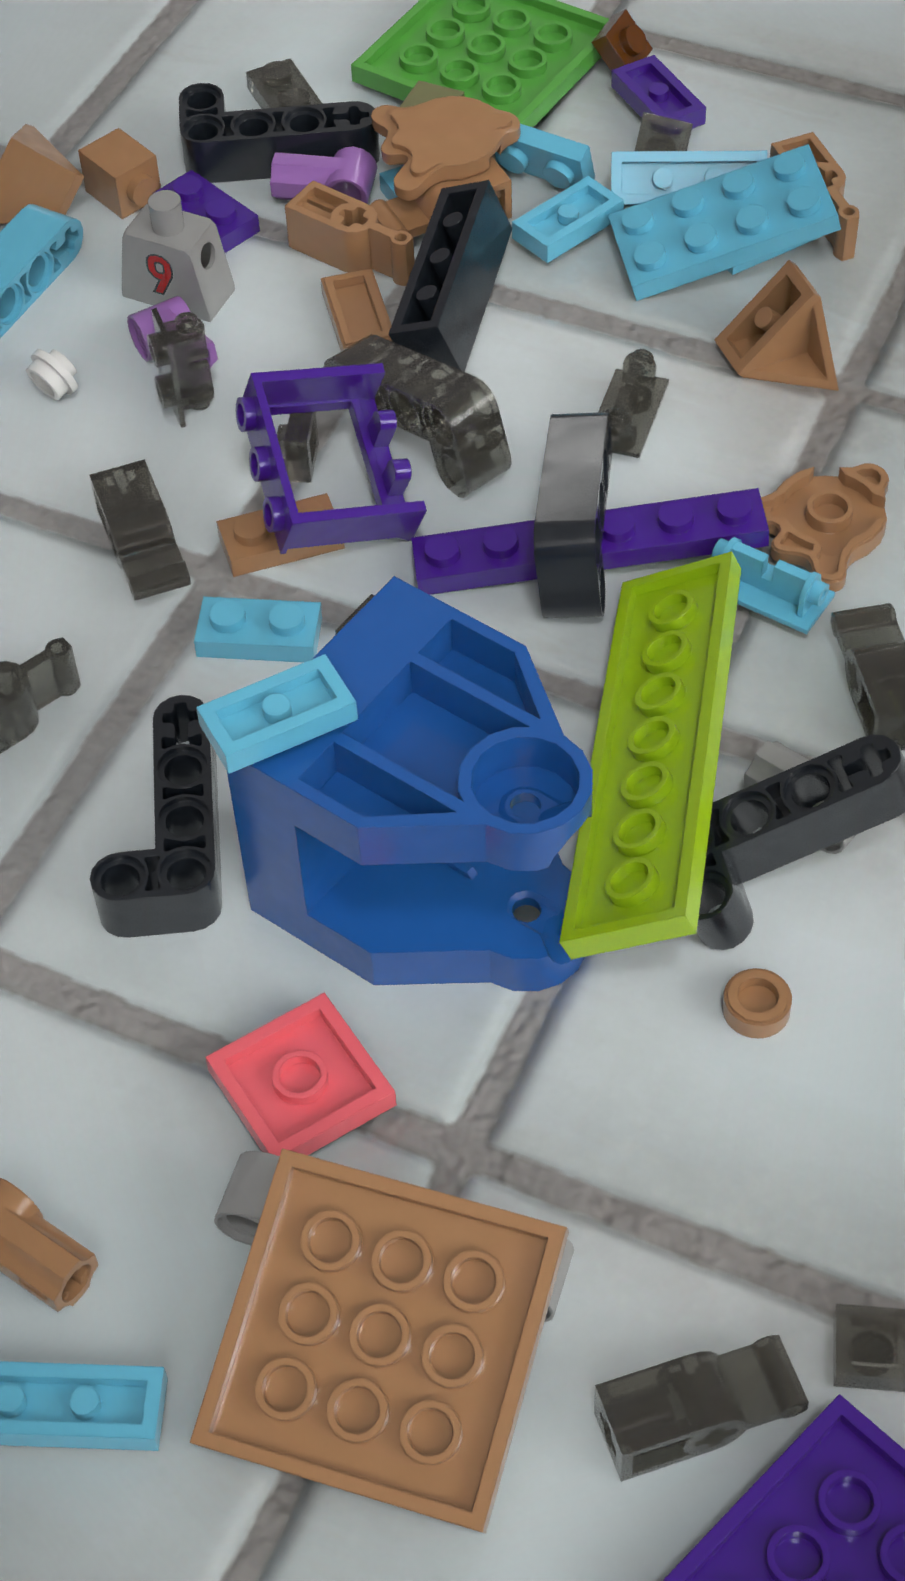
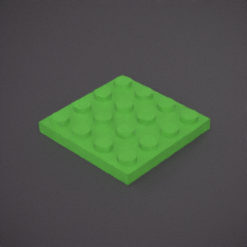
(495, 51)

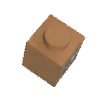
(119, 172)

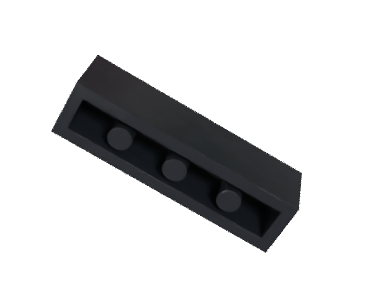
(453, 274)

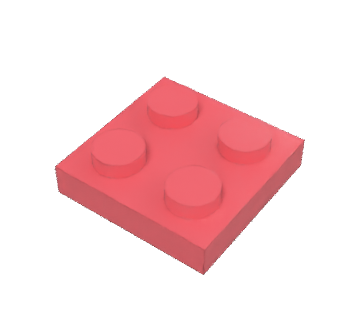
(301, 1080)

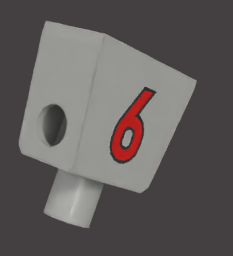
(173, 256)

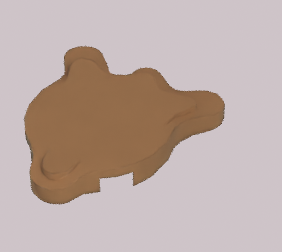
(441, 140)
(828, 519)

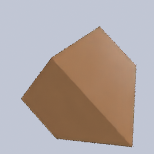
(35, 174)
(782, 334)

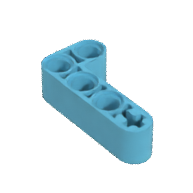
(32, 255)

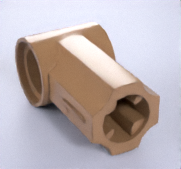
(39, 1253)

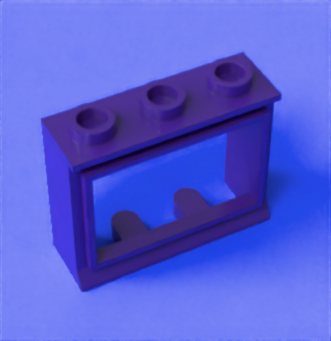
(326, 390)

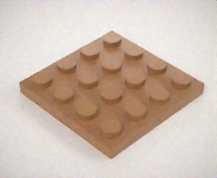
(382, 1339)

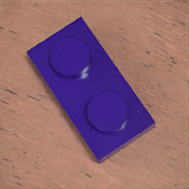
(655, 90)
(200, 197)

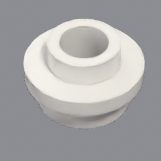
(52, 373)

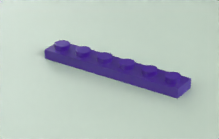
(629, 538)

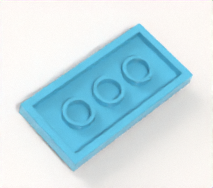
(724, 222)

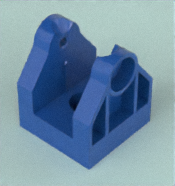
(428, 813)

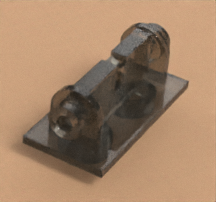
(173, 348)
(633, 402)

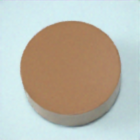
(757, 1003)

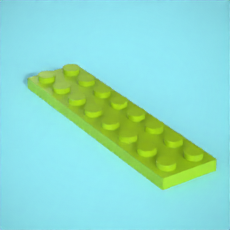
(654, 761)

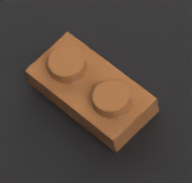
(253, 548)

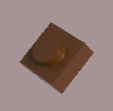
(621, 41)

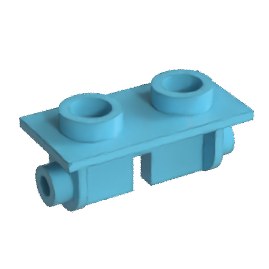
(777, 591)

